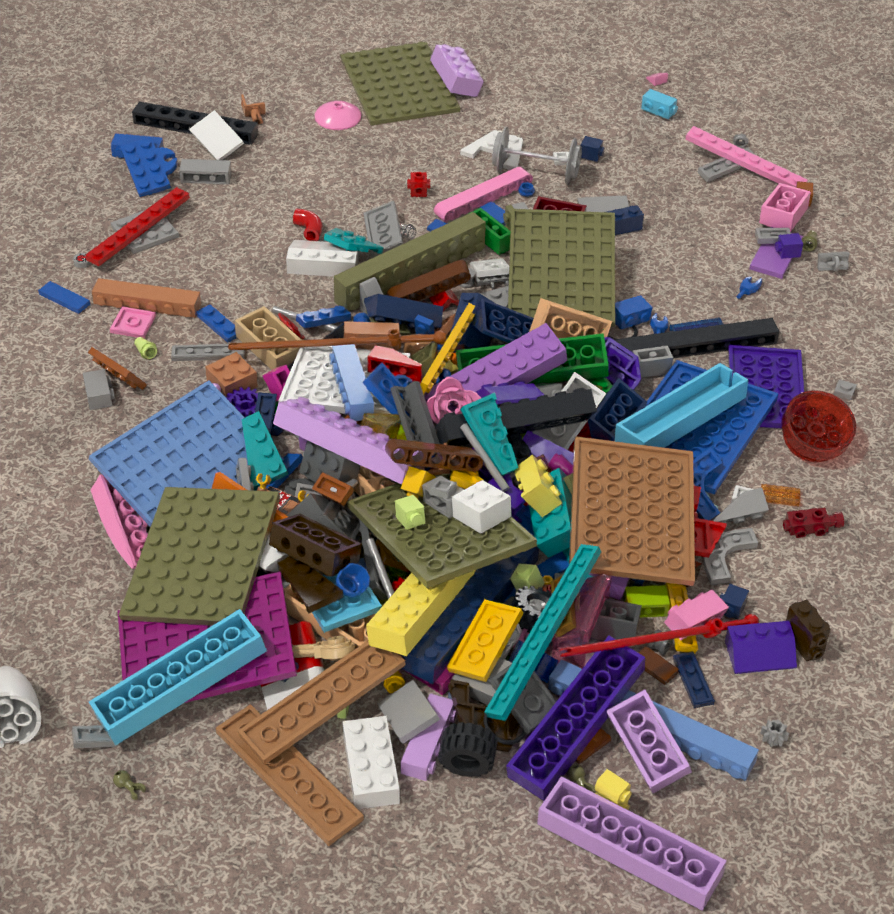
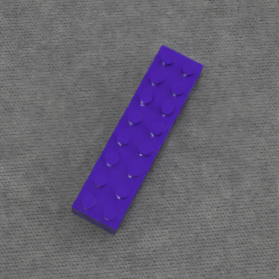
(574, 719)

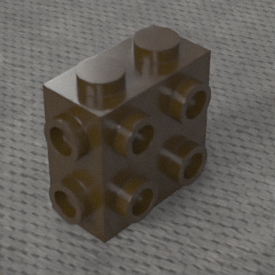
(809, 630)

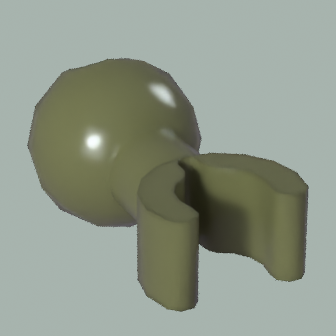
(577, 775)
(123, 779)

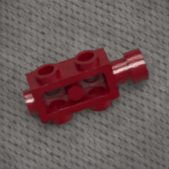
(811, 521)

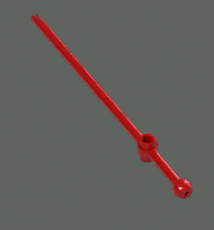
(708, 630)

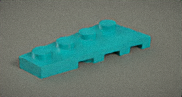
(261, 450)

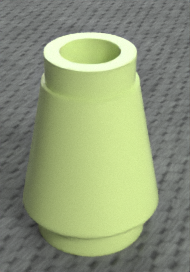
(146, 348)

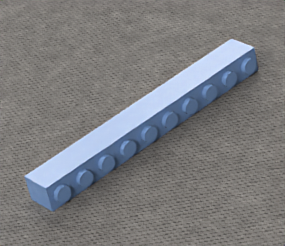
(691, 736)

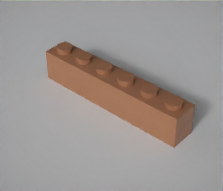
(146, 297)

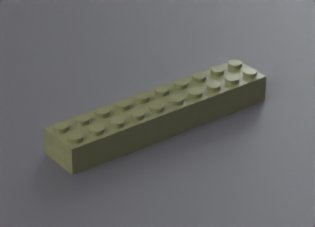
(412, 259)

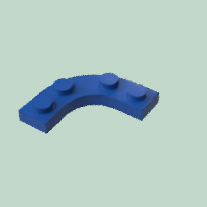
(701, 467)

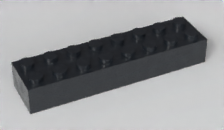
(527, 415)

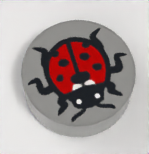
(80, 260)

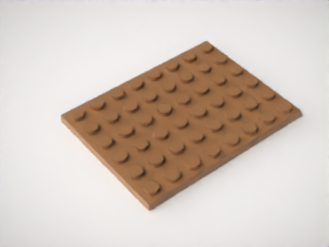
(635, 508)

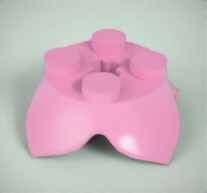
(448, 392)

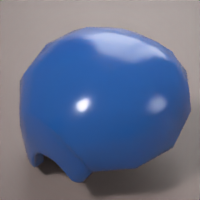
(353, 580)

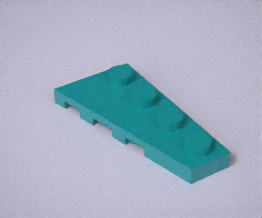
(486, 424)

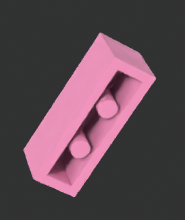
(696, 611)

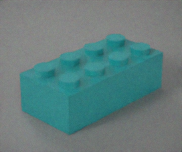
(555, 527)

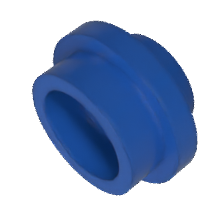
(526, 189)

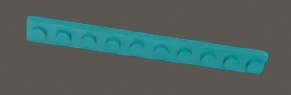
(542, 632)

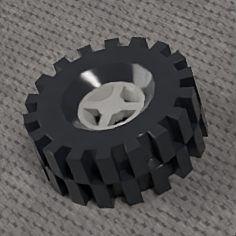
(532, 604)

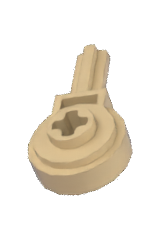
(333, 649)

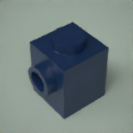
(592, 148)
(735, 599)

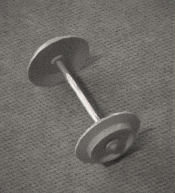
(501, 149)

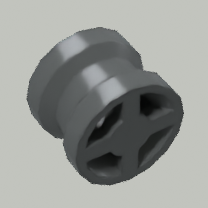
(661, 646)

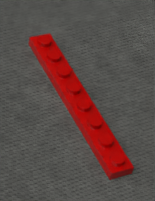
(137, 226)

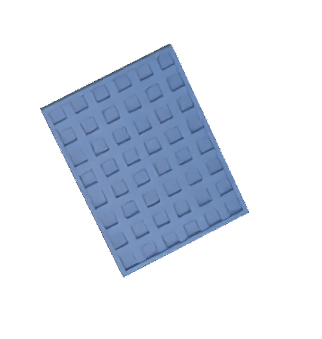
(175, 449)

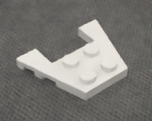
(486, 144)

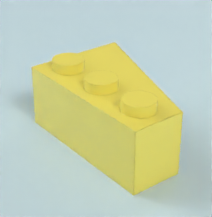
(537, 486)

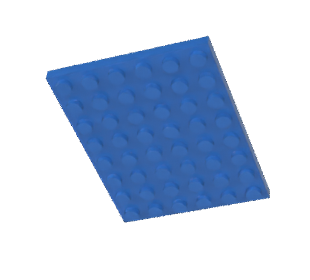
(726, 432)

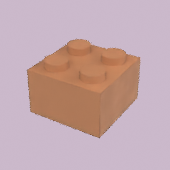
(231, 374)

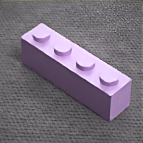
(424, 747)

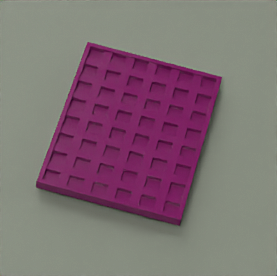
(266, 610)

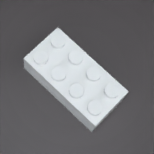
(371, 762)

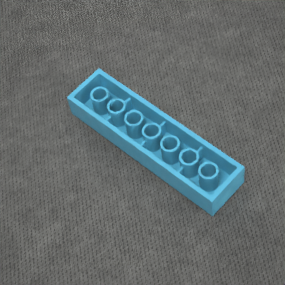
(177, 676)

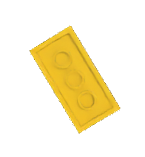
(485, 640)

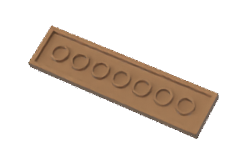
(319, 700)
(296, 783)

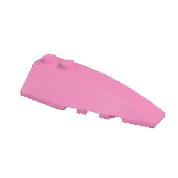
(120, 521)

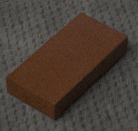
(658, 666)

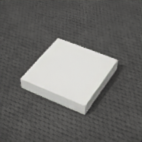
(490, 267)

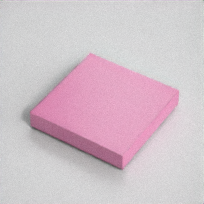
(132, 322)

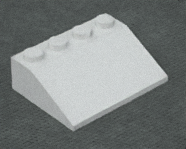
(319, 258)

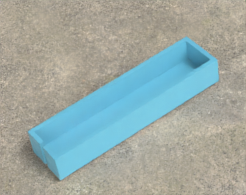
(683, 408)

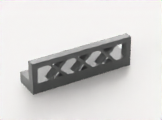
(416, 407)

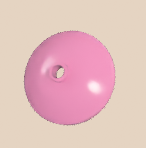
(338, 115)

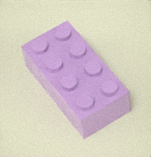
(456, 70)
(649, 741)

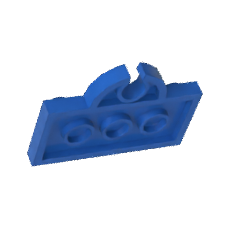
(149, 166)
(379, 384)

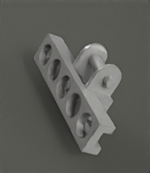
(489, 280)

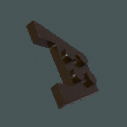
(474, 714)

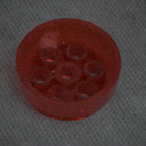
(819, 420)

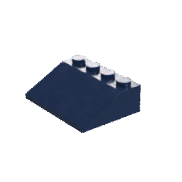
(500, 321)

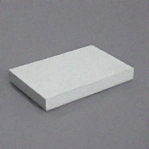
(216, 136)

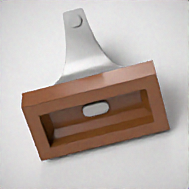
(334, 488)

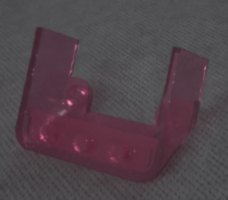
(587, 610)

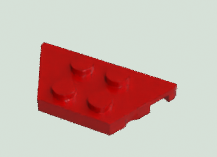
(706, 536)

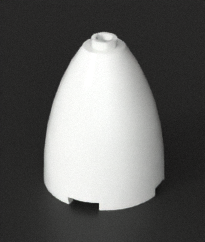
(17, 707)

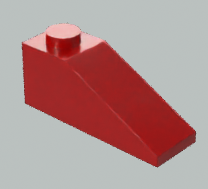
(395, 362)

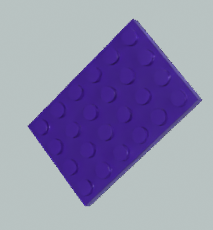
(772, 370)

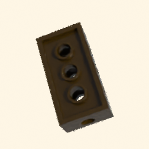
(314, 544)

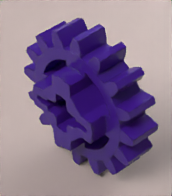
(244, 400)

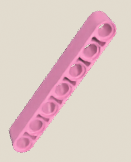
(482, 194)

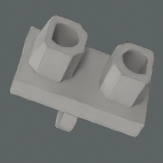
(833, 261)

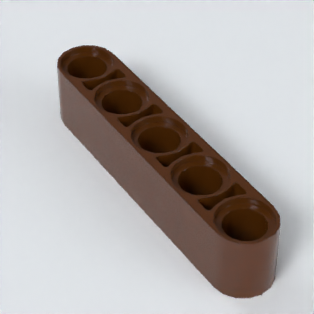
(433, 282)
(425, 452)

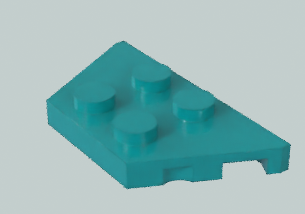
(349, 241)

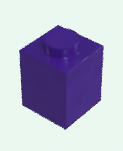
(789, 245)

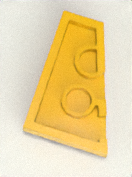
(464, 478)

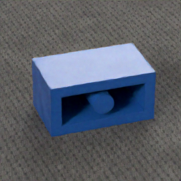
(632, 312)

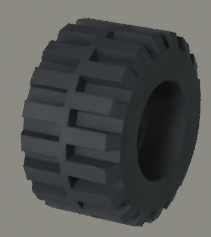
(467, 749)

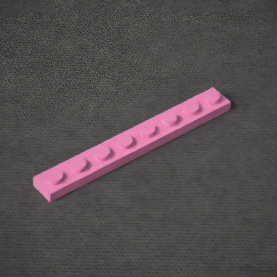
(743, 157)

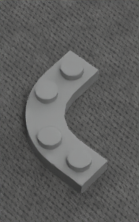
(729, 542)

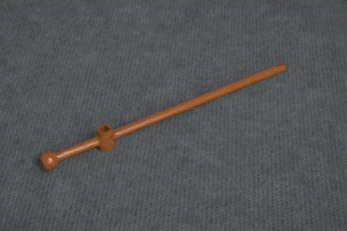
(393, 339)

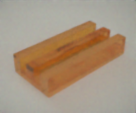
(782, 494)

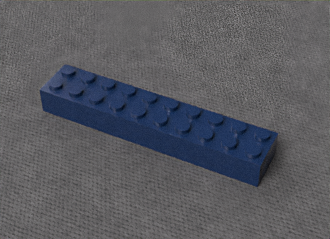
(440, 642)

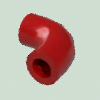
(309, 220)

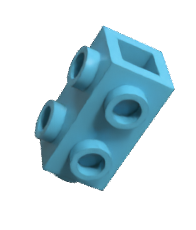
(659, 104)

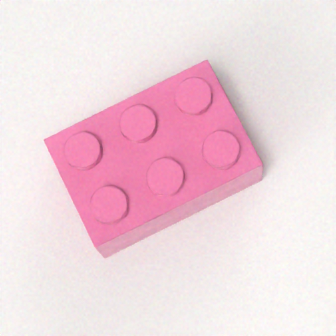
(784, 207)

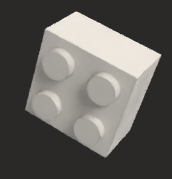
(481, 506)

